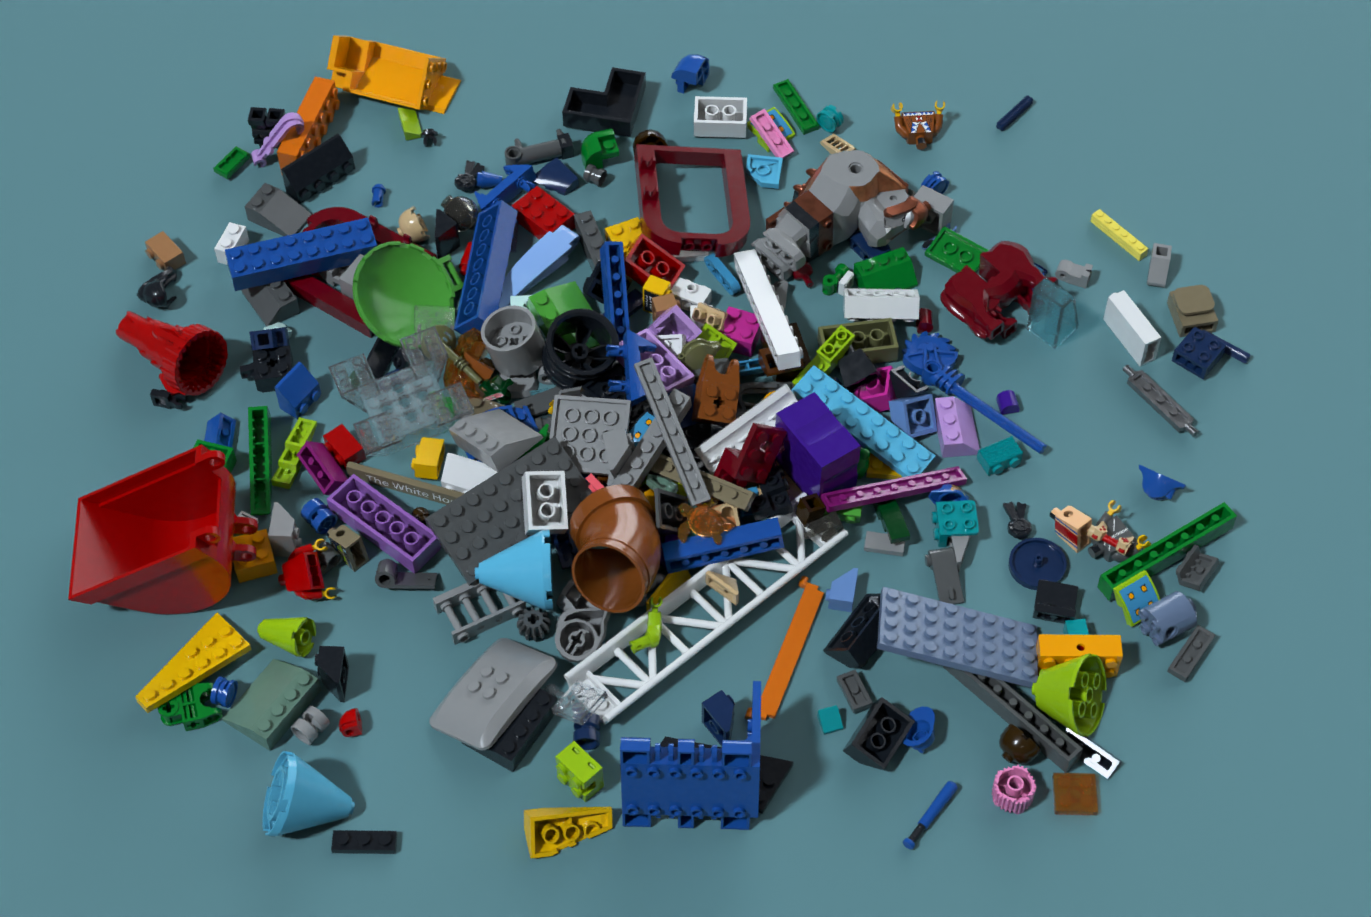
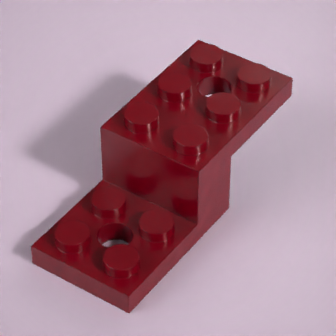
(751, 461)

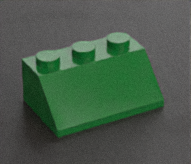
(886, 271)

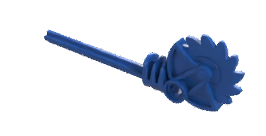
(934, 361)

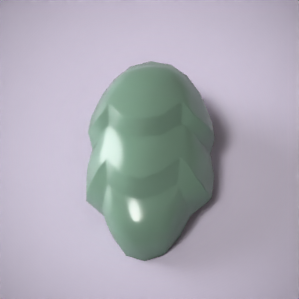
(655, 481)

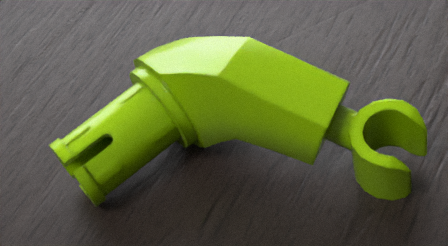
(653, 632)

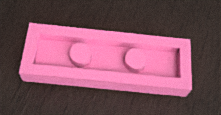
(771, 134)

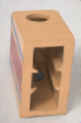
(1072, 527)

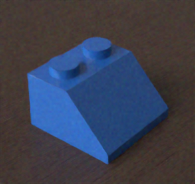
(297, 391)

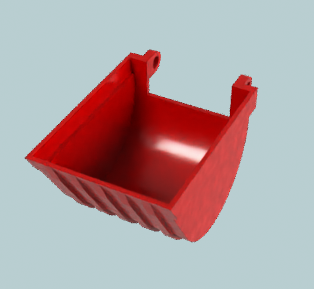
(161, 537)

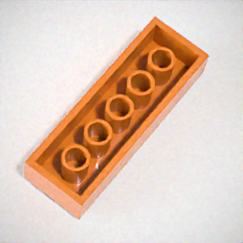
(317, 112)

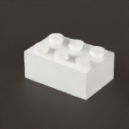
(720, 117)
(544, 502)

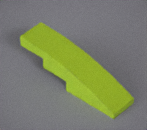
(289, 463)

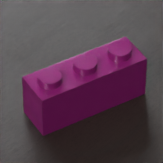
(321, 467)

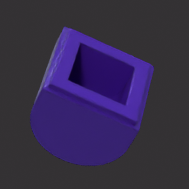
(1007, 402)

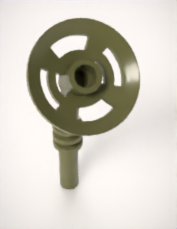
(458, 361)

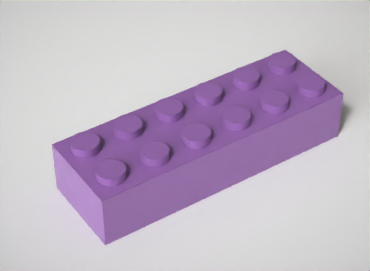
(384, 523)

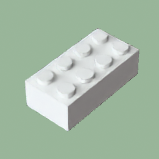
(881, 304)

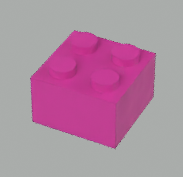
(743, 329)

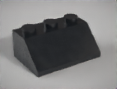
(878, 735)

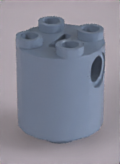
(1168, 617)

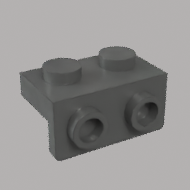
(1196, 569)

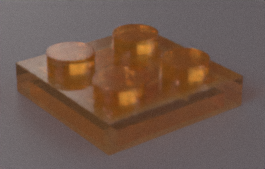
(1074, 794)

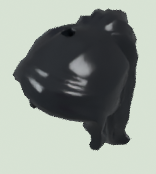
(154, 291)

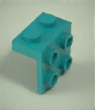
(954, 519)

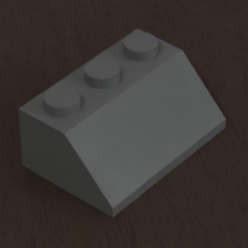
(272, 302)

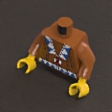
(918, 126)

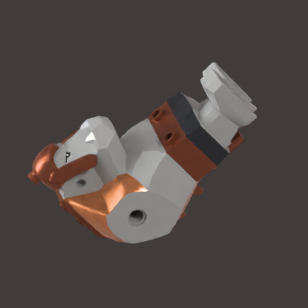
(840, 197)

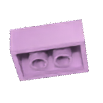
(955, 427)

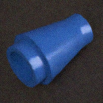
(487, 179)

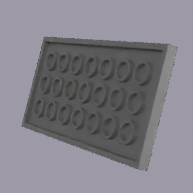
(493, 513)

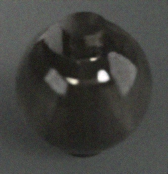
(462, 211)

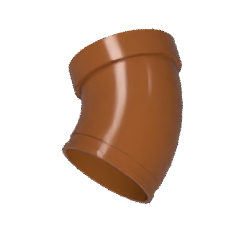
(624, 572)

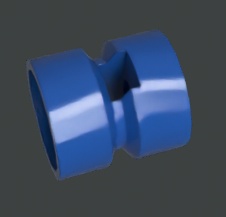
(318, 515)

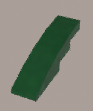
(892, 520)

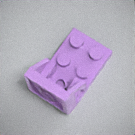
(675, 322)

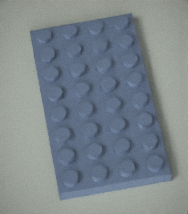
(957, 637)

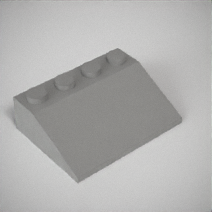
(494, 438)

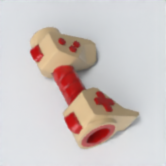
(1099, 533)

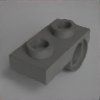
(329, 558)

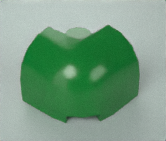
(599, 146)

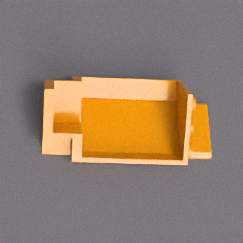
(391, 74)

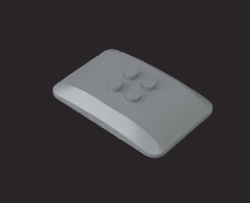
(492, 693)

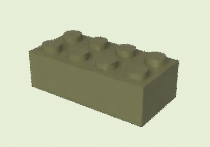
(874, 337)

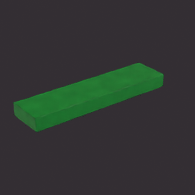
(795, 106)

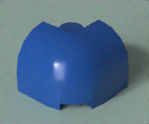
(691, 70)

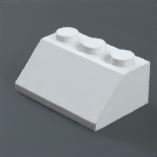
(464, 473)

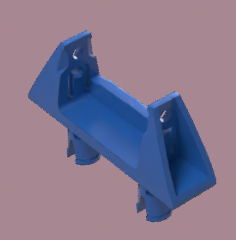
(519, 179)
(630, 351)

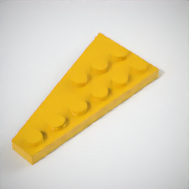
(203, 655)

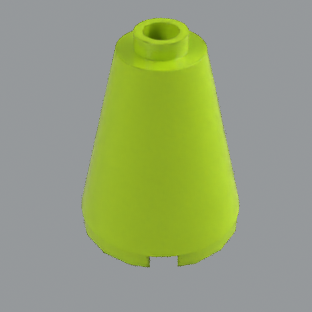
(289, 634)

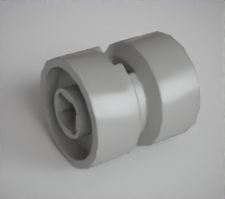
(308, 727)

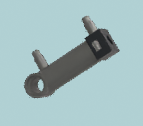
(542, 151)

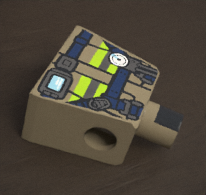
(345, 539)

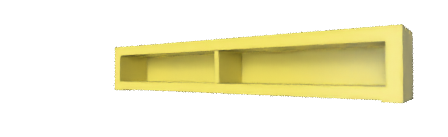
(1119, 235)

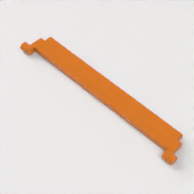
(790, 650)

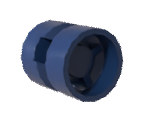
(587, 735)

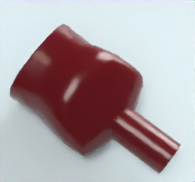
(804, 273)

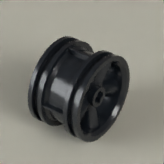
(584, 324)

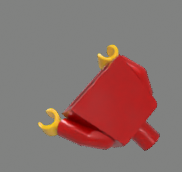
(304, 574)

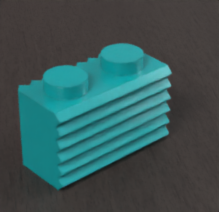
(1000, 456)

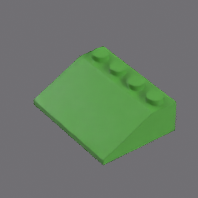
(553, 302)

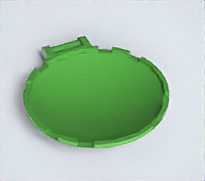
(396, 279)

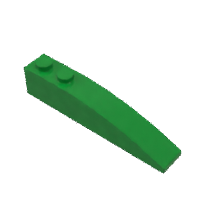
(260, 460)

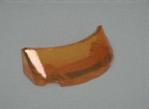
(473, 343)

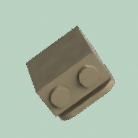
(1191, 308)

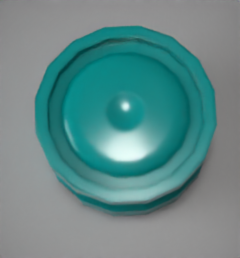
(829, 118)

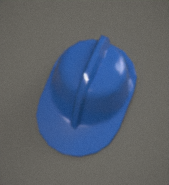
(922, 731)

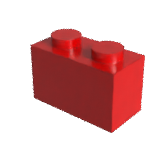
(343, 446)

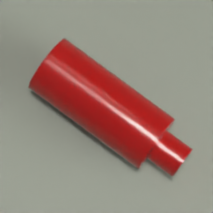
(464, 261)

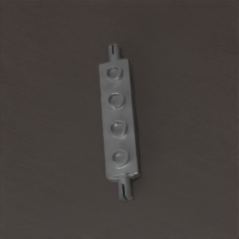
(1160, 401)

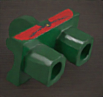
(496, 389)

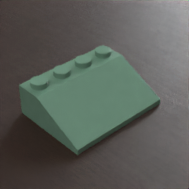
(273, 703)

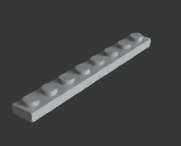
(672, 432)

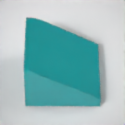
(830, 719)

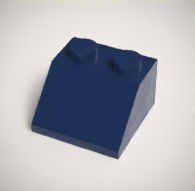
(719, 716)

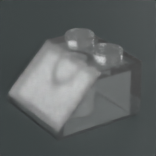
(433, 315)

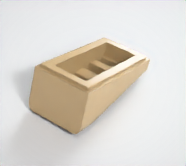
(840, 143)

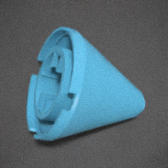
(522, 571)
(301, 798)

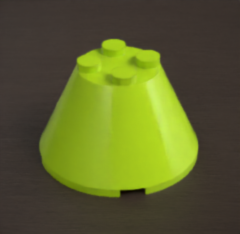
(1073, 693)

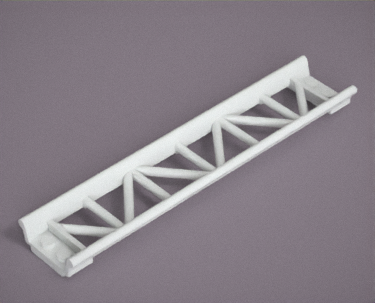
(690, 589)

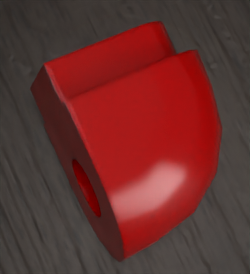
(350, 723)

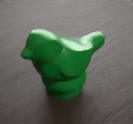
(863, 463)

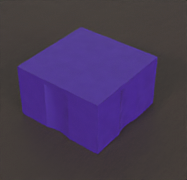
(818, 448)

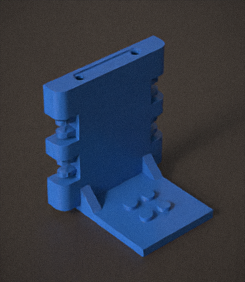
(692, 779)

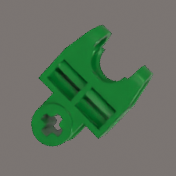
(181, 712)

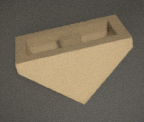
(723, 585)

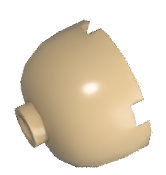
(412, 225)

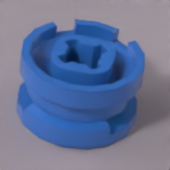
(936, 182)
(224, 692)

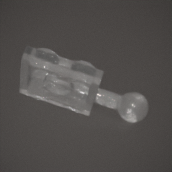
(569, 702)

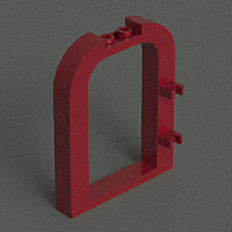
(735, 194)
(324, 296)

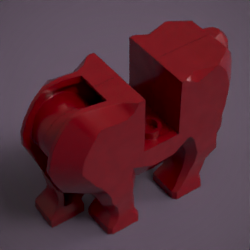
(1009, 278)

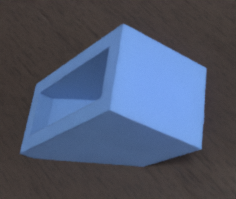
(842, 591)

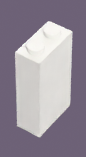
(1132, 328)

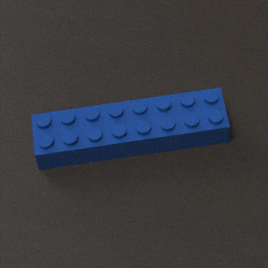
(299, 254)
(486, 266)

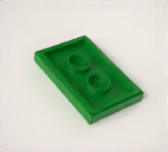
(955, 251)

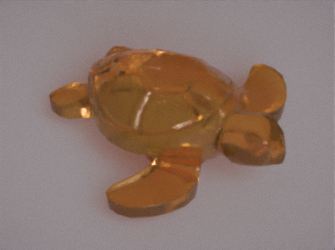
(703, 522)

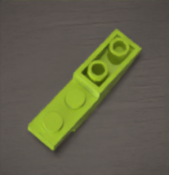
(830, 352)

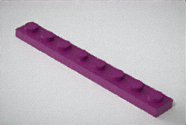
(892, 489)

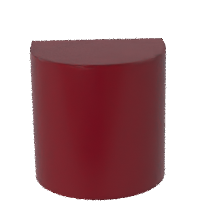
(925, 321)

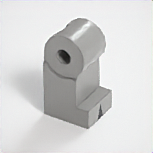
(1074, 273)

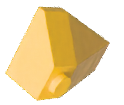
(562, 827)

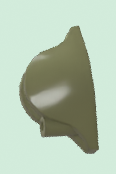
(696, 351)

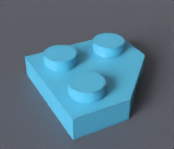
(764, 170)

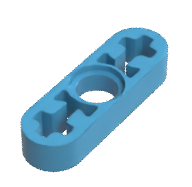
(722, 274)

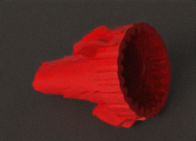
(187, 356)

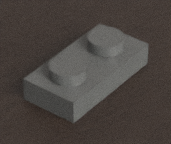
(854, 691)

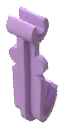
(276, 136)

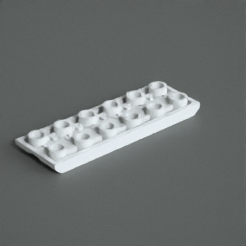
(735, 433)

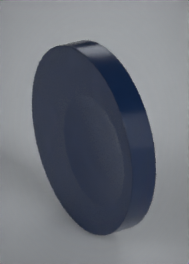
(1035, 561)

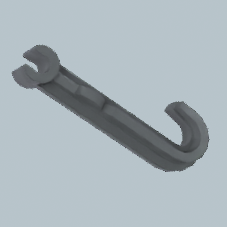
(760, 388)

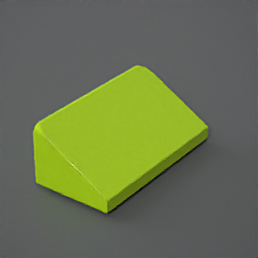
(409, 123)

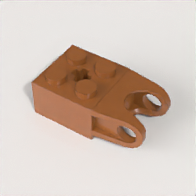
(716, 387)

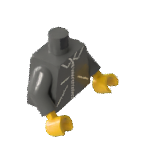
(1116, 530)

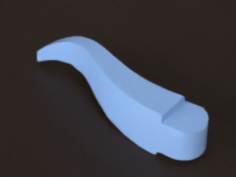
(539, 263)

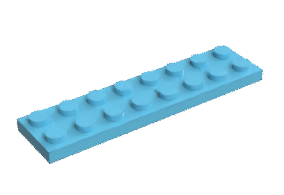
(866, 425)

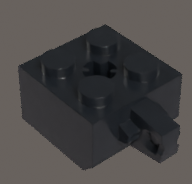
(268, 367)

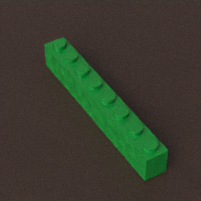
(1170, 548)

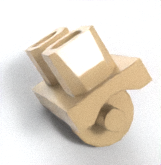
(710, 315)

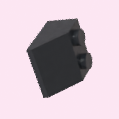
(333, 669)

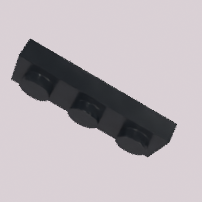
(364, 842)

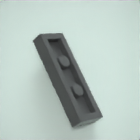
(1191, 653)

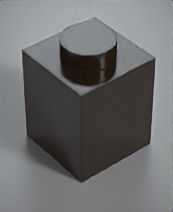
(810, 509)

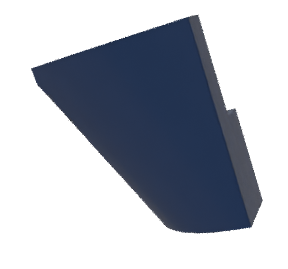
(557, 177)

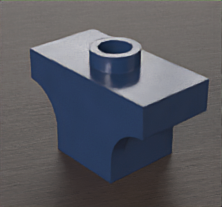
(269, 338)

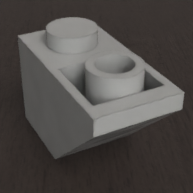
(1159, 265)

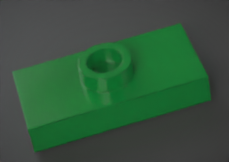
(231, 162)

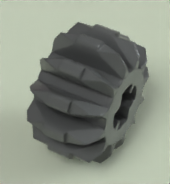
(533, 623)

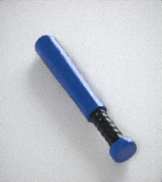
(934, 809)

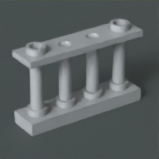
(463, 595)

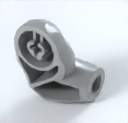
(580, 626)

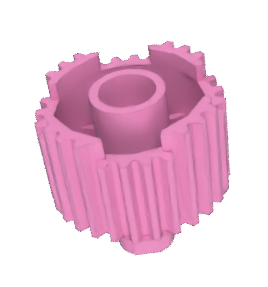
(1013, 789)

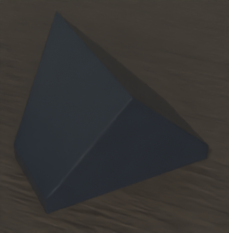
(904, 384)

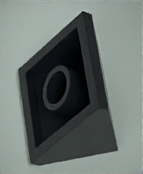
(446, 234)

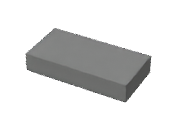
(880, 543)

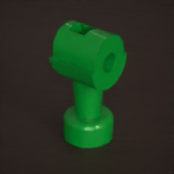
(831, 281)

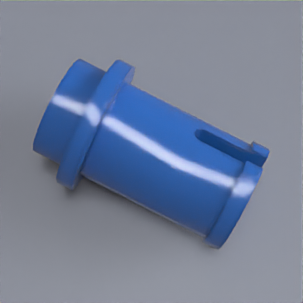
(378, 193)

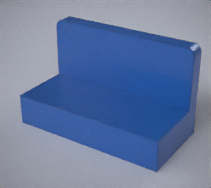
(220, 430)

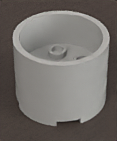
(513, 340)

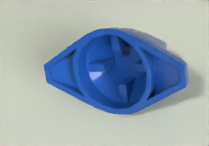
(1159, 486)
(947, 493)

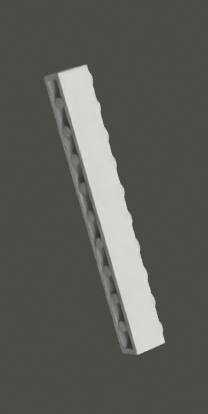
(768, 310)

